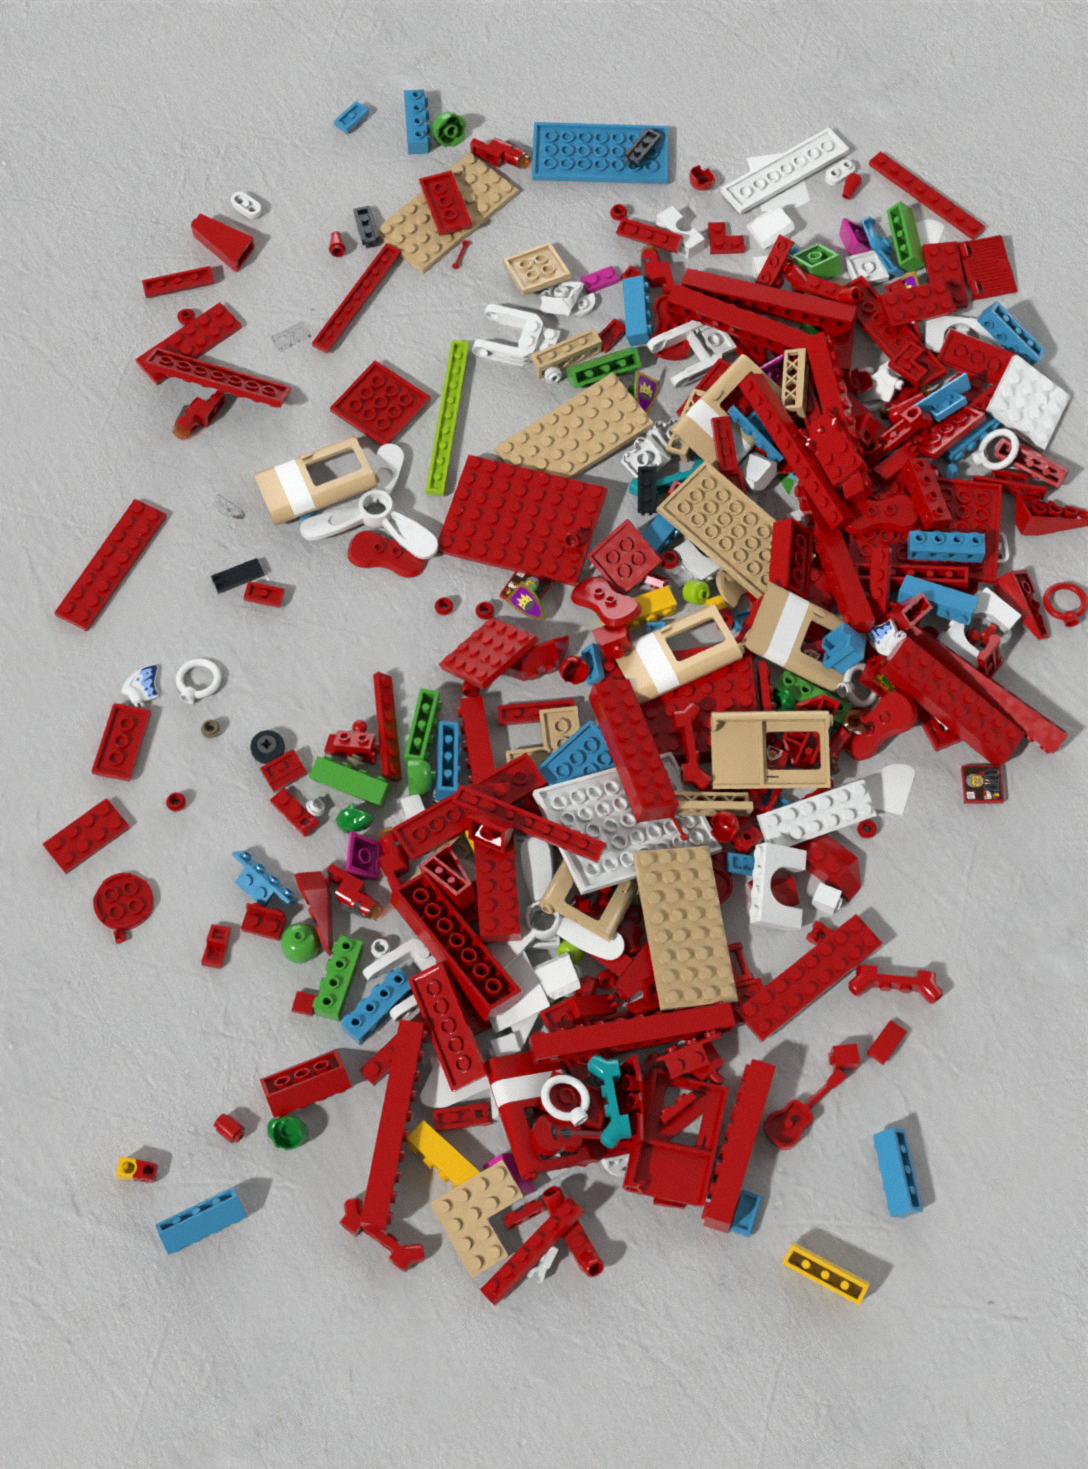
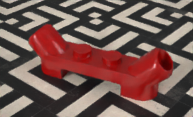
(807, 283)
(912, 420)
(690, 772)
(630, 932)
(923, 982)
(575, 1236)
(401, 1256)

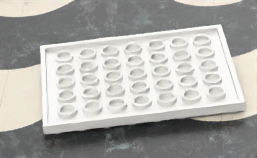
(601, 810)

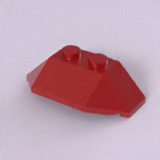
(540, 659)
(805, 746)
(832, 864)

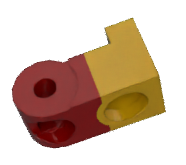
(723, 609)
(136, 1170)

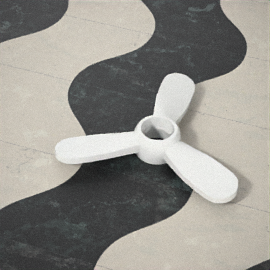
(404, 530)
(538, 875)

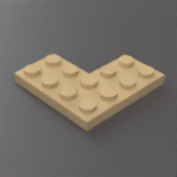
(556, 729)
(466, 1214)

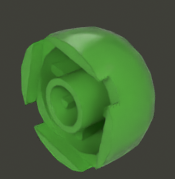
(449, 129)
(419, 776)
(300, 943)

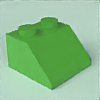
(818, 261)

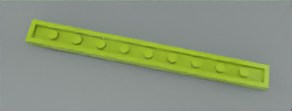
(447, 418)

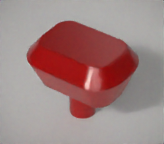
(119, 936)

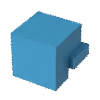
(843, 648)

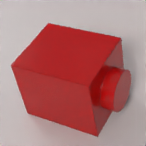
(844, 1057)

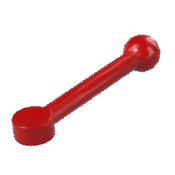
(465, 244)
(684, 836)

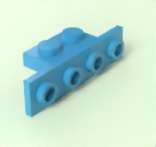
(946, 399)
(754, 427)
(259, 883)

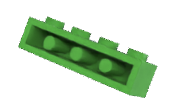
(905, 237)
(598, 368)
(803, 690)
(422, 726)
(349, 781)
(339, 978)

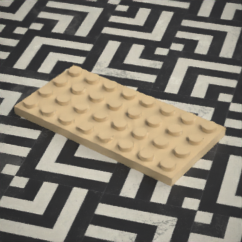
(414, 229)
(578, 431)
(723, 526)
(684, 927)

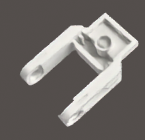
(532, 339)
(705, 341)
(423, 960)

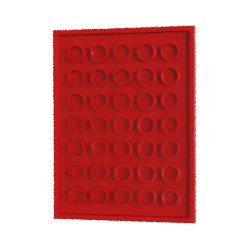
(973, 508)
(519, 519)
(720, 691)

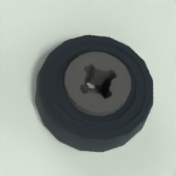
(273, 750)

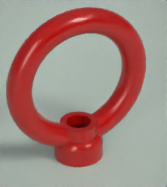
(1071, 617)

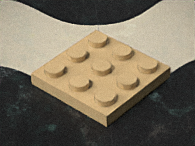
(536, 269)

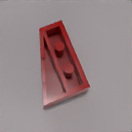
(449, 877)

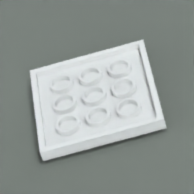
(1028, 403)

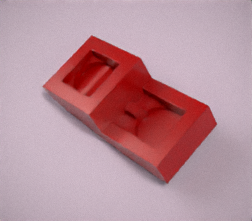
(216, 946)
(886, 1042)

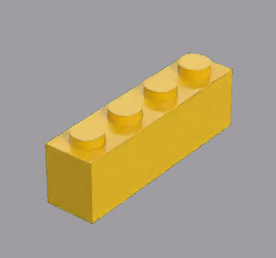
(654, 605)
(440, 1155)
(826, 1273)

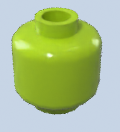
(696, 592)
(574, 952)

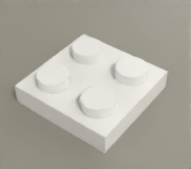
(868, 266)

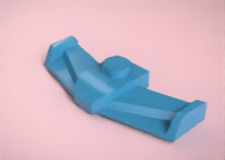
(881, 246)

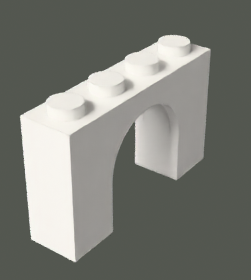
(937, 329)
(700, 566)
(989, 608)
(764, 907)

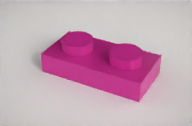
(599, 280)

